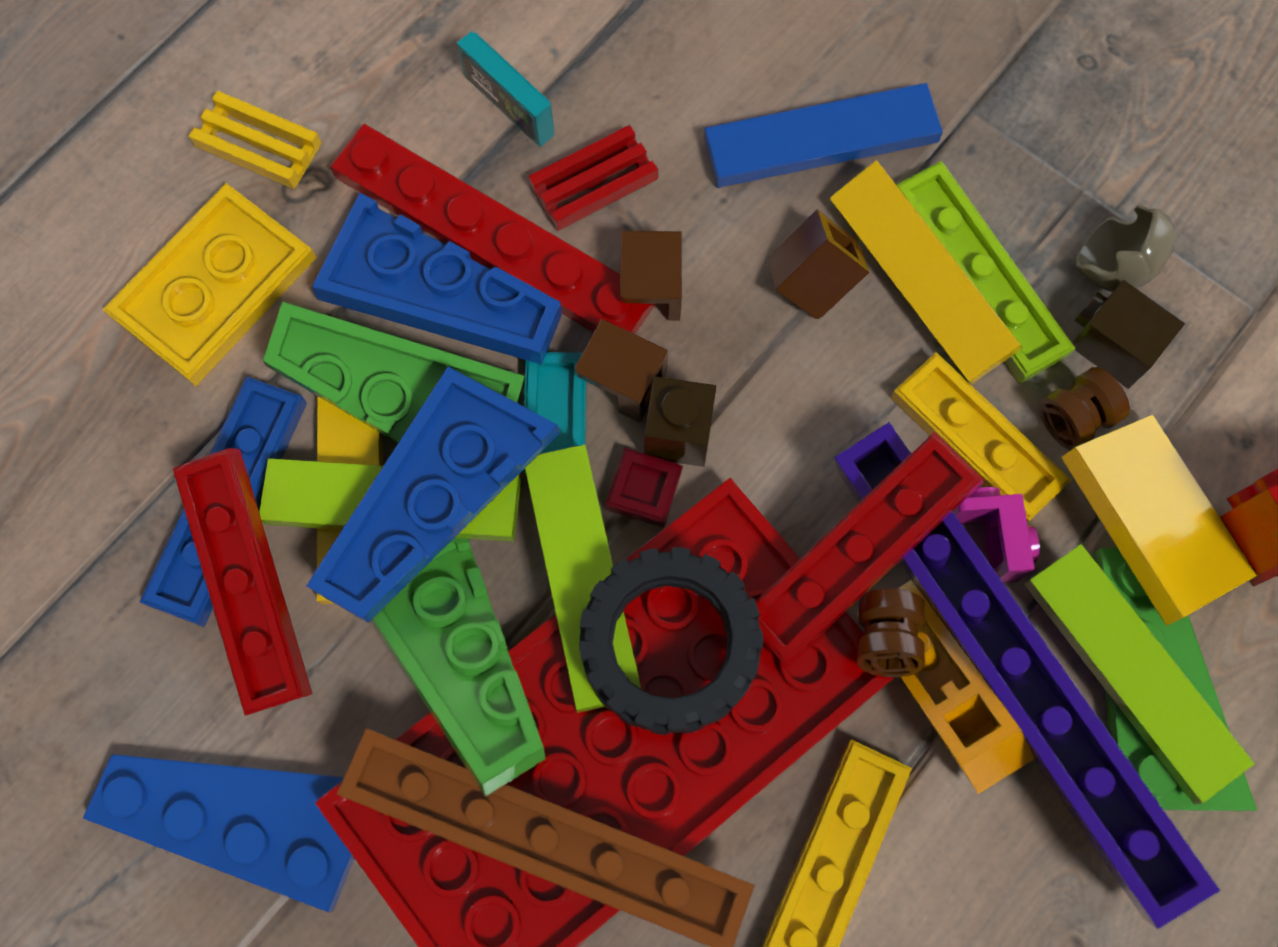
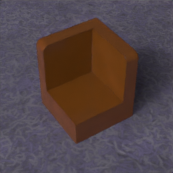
(817, 265)
(652, 269)
(622, 366)

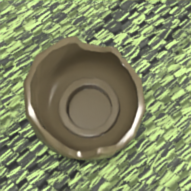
(1128, 249)

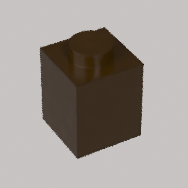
(1125, 332)
(679, 420)

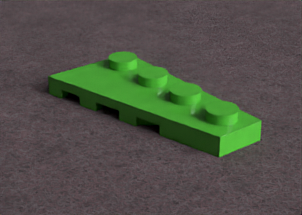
(369, 371)
(1183, 647)
(461, 668)

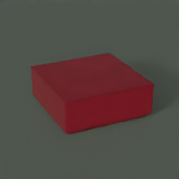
(644, 487)

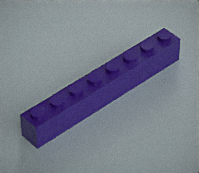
(1055, 718)

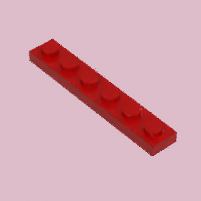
(485, 229)

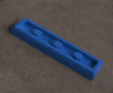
(822, 135)
(261, 428)

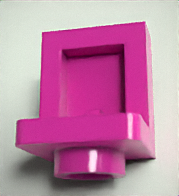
(1009, 540)

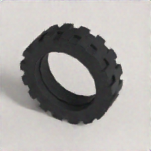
(679, 570)

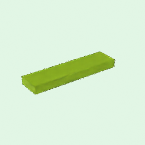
(990, 268)
(328, 493)
(574, 556)
(1139, 675)

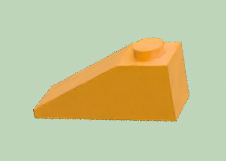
(964, 707)

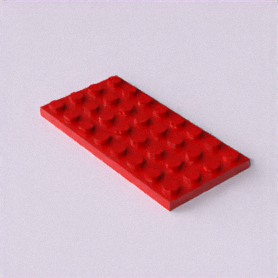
(623, 776)

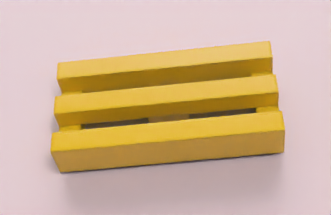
(217, 120)

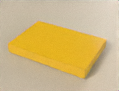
(210, 284)
(1159, 518)

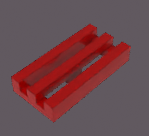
(588, 169)

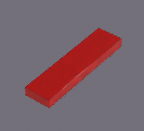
(864, 547)
(242, 581)

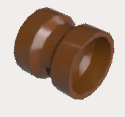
(1089, 405)
(891, 633)

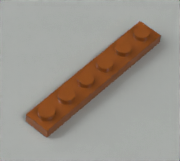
(548, 841)

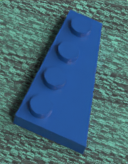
(412, 279)
(431, 487)
(231, 820)

